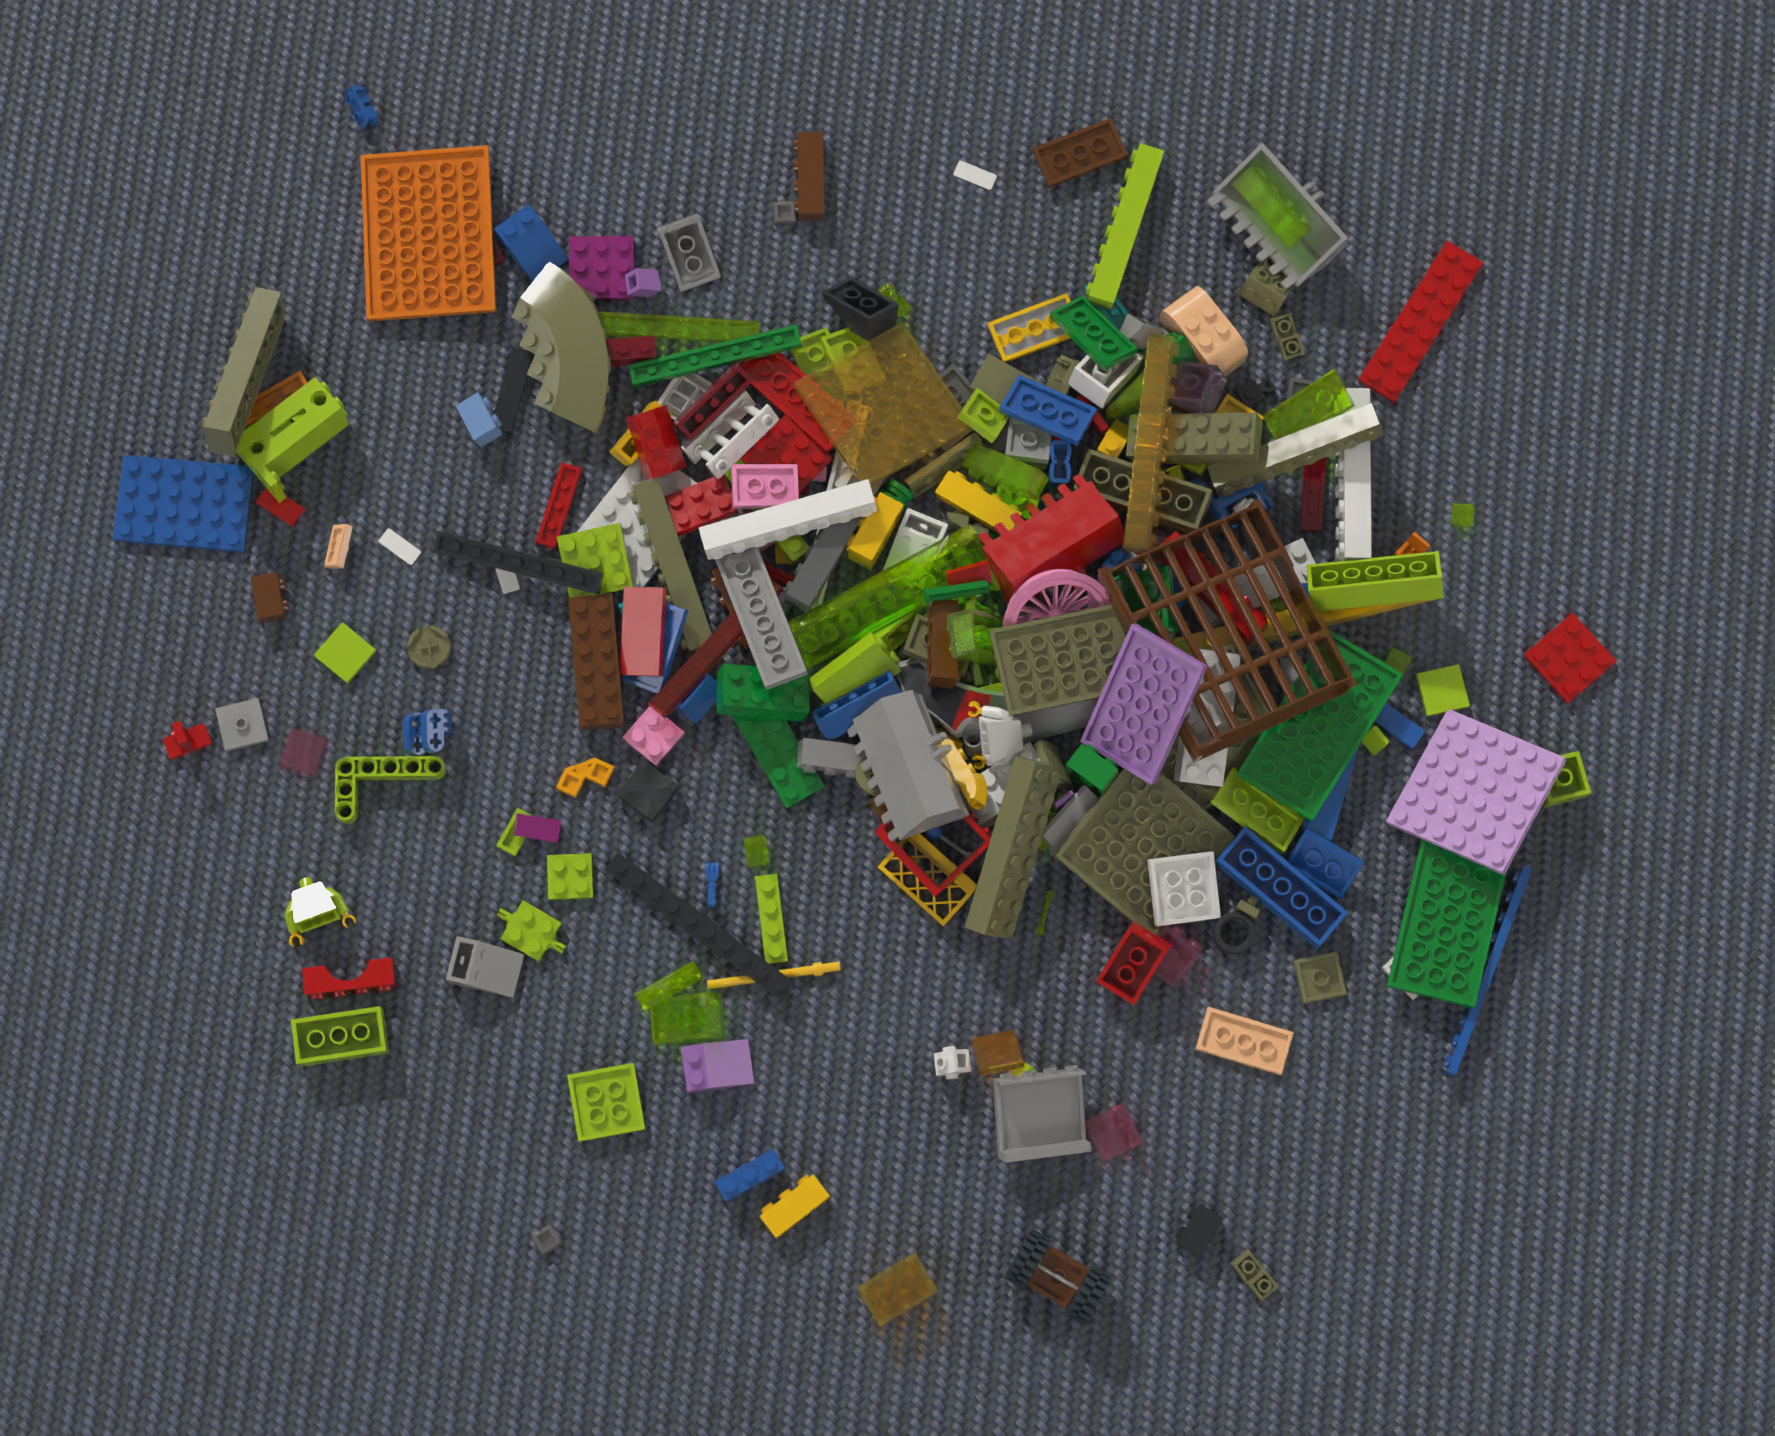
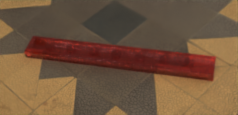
(700, 663)

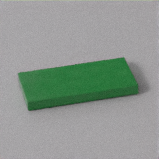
(1093, 333)

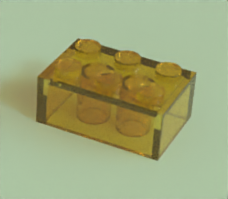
(897, 1289)

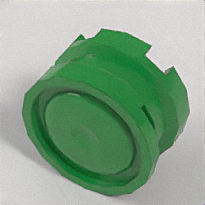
(898, 492)

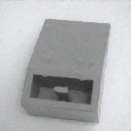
(484, 967)

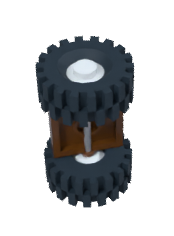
(1058, 1277)

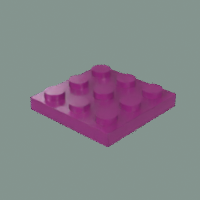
(601, 265)

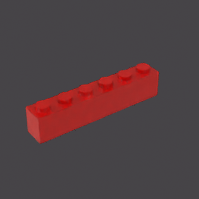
(1222, 589)

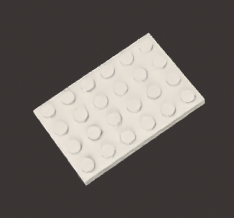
(618, 508)

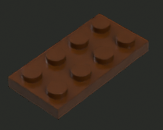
(1079, 153)

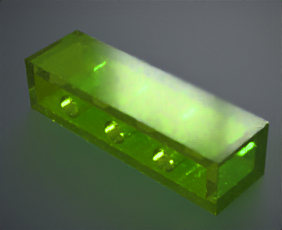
(1272, 206)
(1005, 472)

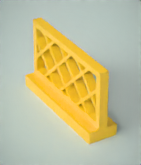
(943, 863)

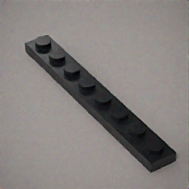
(518, 562)

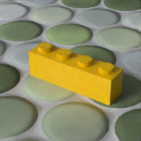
(976, 502)

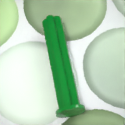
(955, 591)

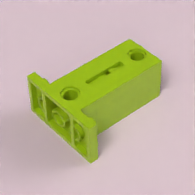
(291, 433)

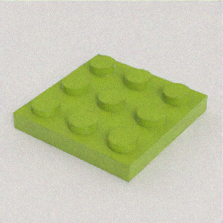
(599, 550)
(606, 1102)

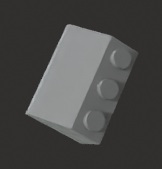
(1068, 818)

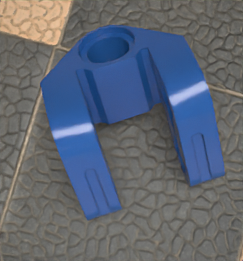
(430, 726)

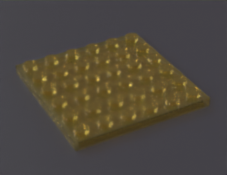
(882, 405)

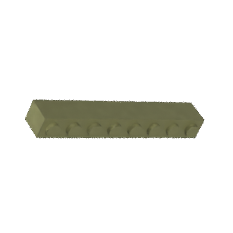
(1298, 450)
(670, 561)

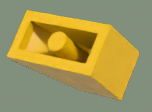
(1114, 440)

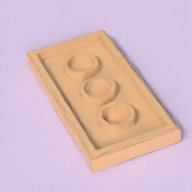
(1244, 1041)

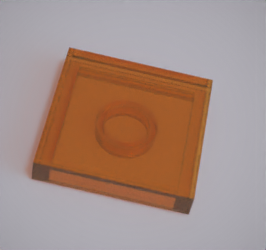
(997, 1052)

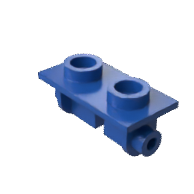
(357, 98)

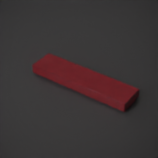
(1313, 497)

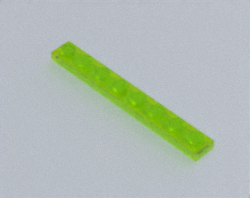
(676, 327)

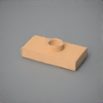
(338, 546)

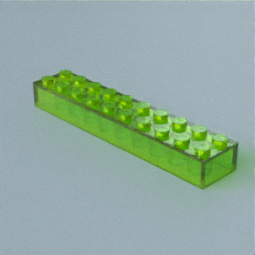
(882, 597)

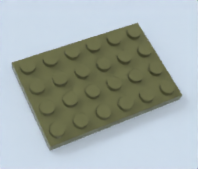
(1056, 658)

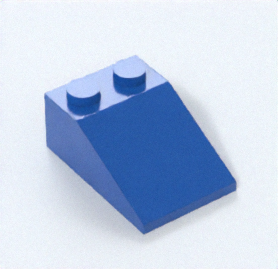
(530, 242)

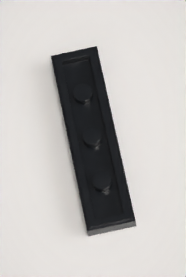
(513, 388)

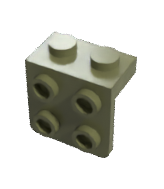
(1265, 289)

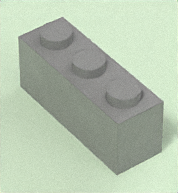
(827, 757)

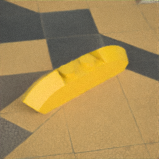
(969, 782)

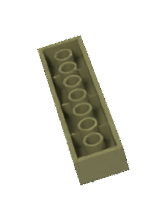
(243, 371)
(1013, 847)

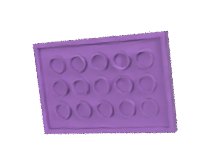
(1143, 703)

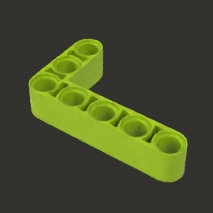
(379, 773)

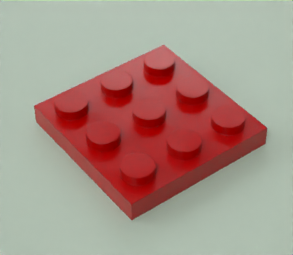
(790, 445)
(1569, 658)

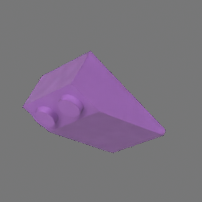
(717, 1065)

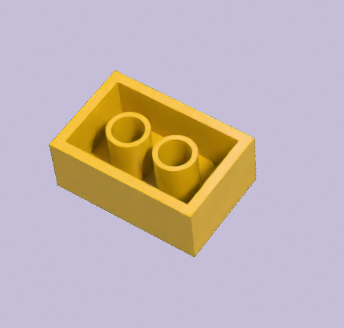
(874, 531)

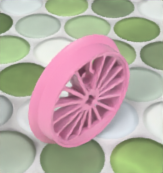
(1095, 596)

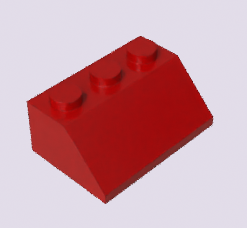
(656, 442)

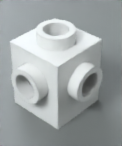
(947, 1062)

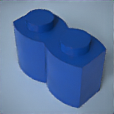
(1059, 464)

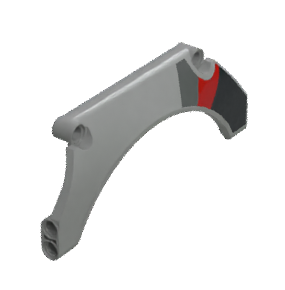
(951, 707)

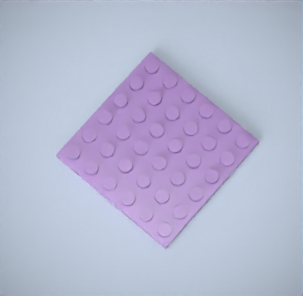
(1476, 791)

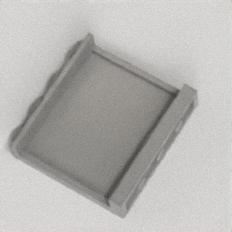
(1040, 1114)

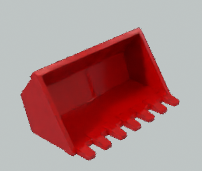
(1059, 537)

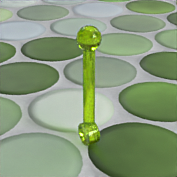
(1049, 896)

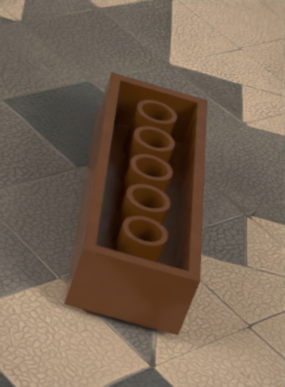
(596, 662)

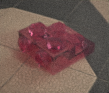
(1180, 955)

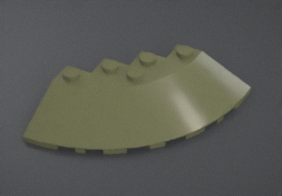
(567, 347)

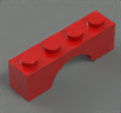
(378, 975)

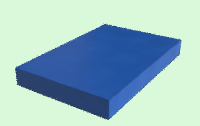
(1325, 863)

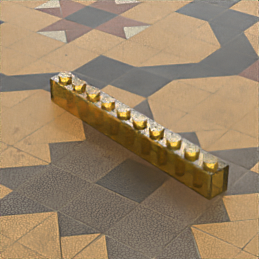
(1150, 443)

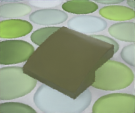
(1050, 754)

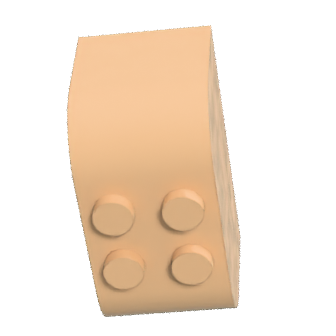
(1206, 330)

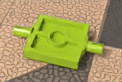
(531, 930)

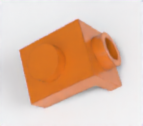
(1413, 545)

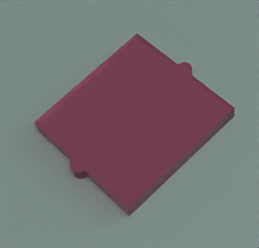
(302, 752)

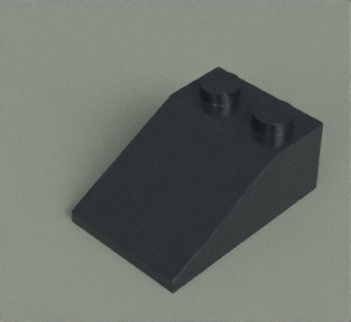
(862, 308)

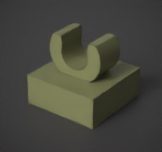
(977, 676)
(1248, 908)

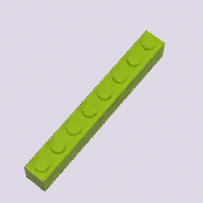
(1125, 226)

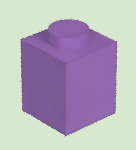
(642, 282)

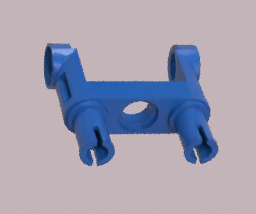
(1219, 507)

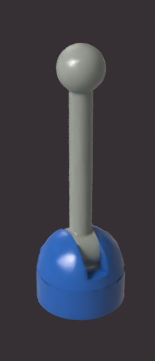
(937, 833)

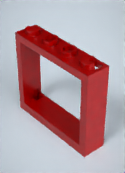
(924, 878)

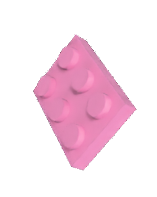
(763, 485)

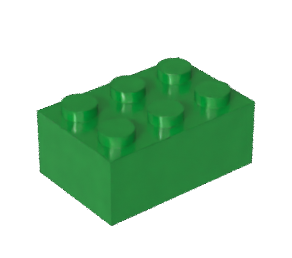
(1091, 769)

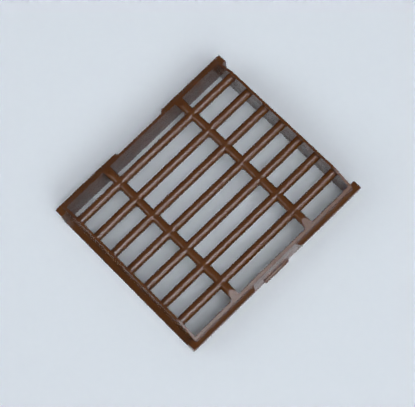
(1284, 565)

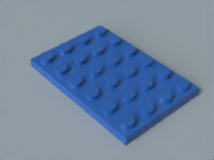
(183, 503)

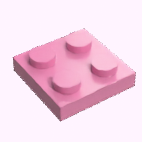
(653, 736)

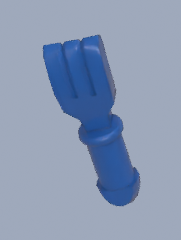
(712, 876)

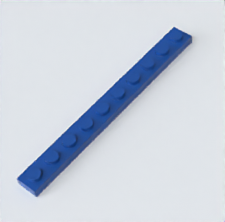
(1497, 940)

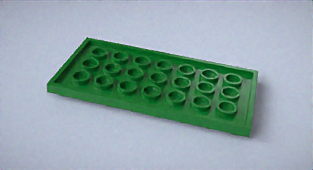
(1309, 752)
(1446, 927)

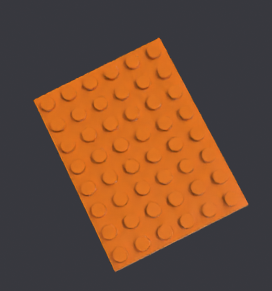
(428, 233)

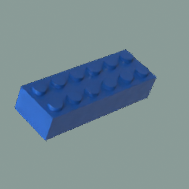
(1281, 888)

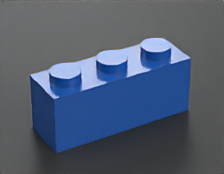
(749, 1175)

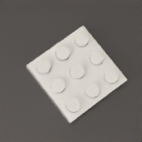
(1184, 888)

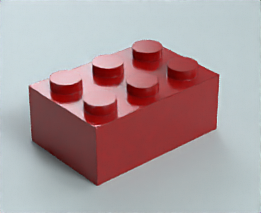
(1133, 963)

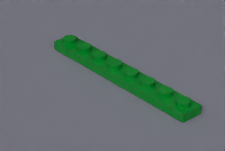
(715, 356)

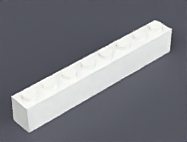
(788, 519)

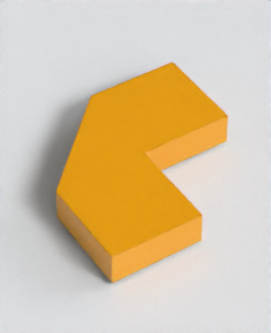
(575, 775)

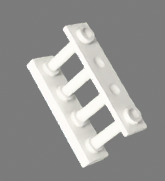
(721, 425)

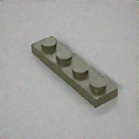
(938, 468)

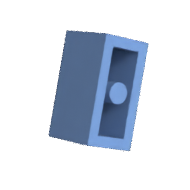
(479, 419)

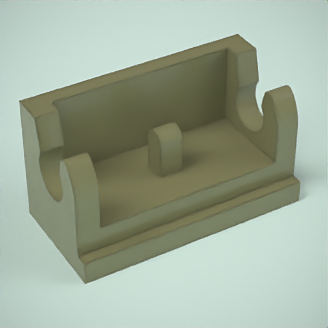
(1061, 374)

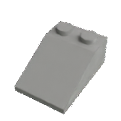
(689, 252)

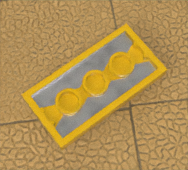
(1028, 330)

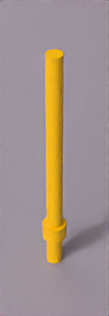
(816, 969)

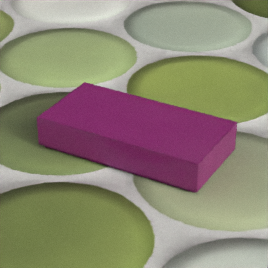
(537, 827)

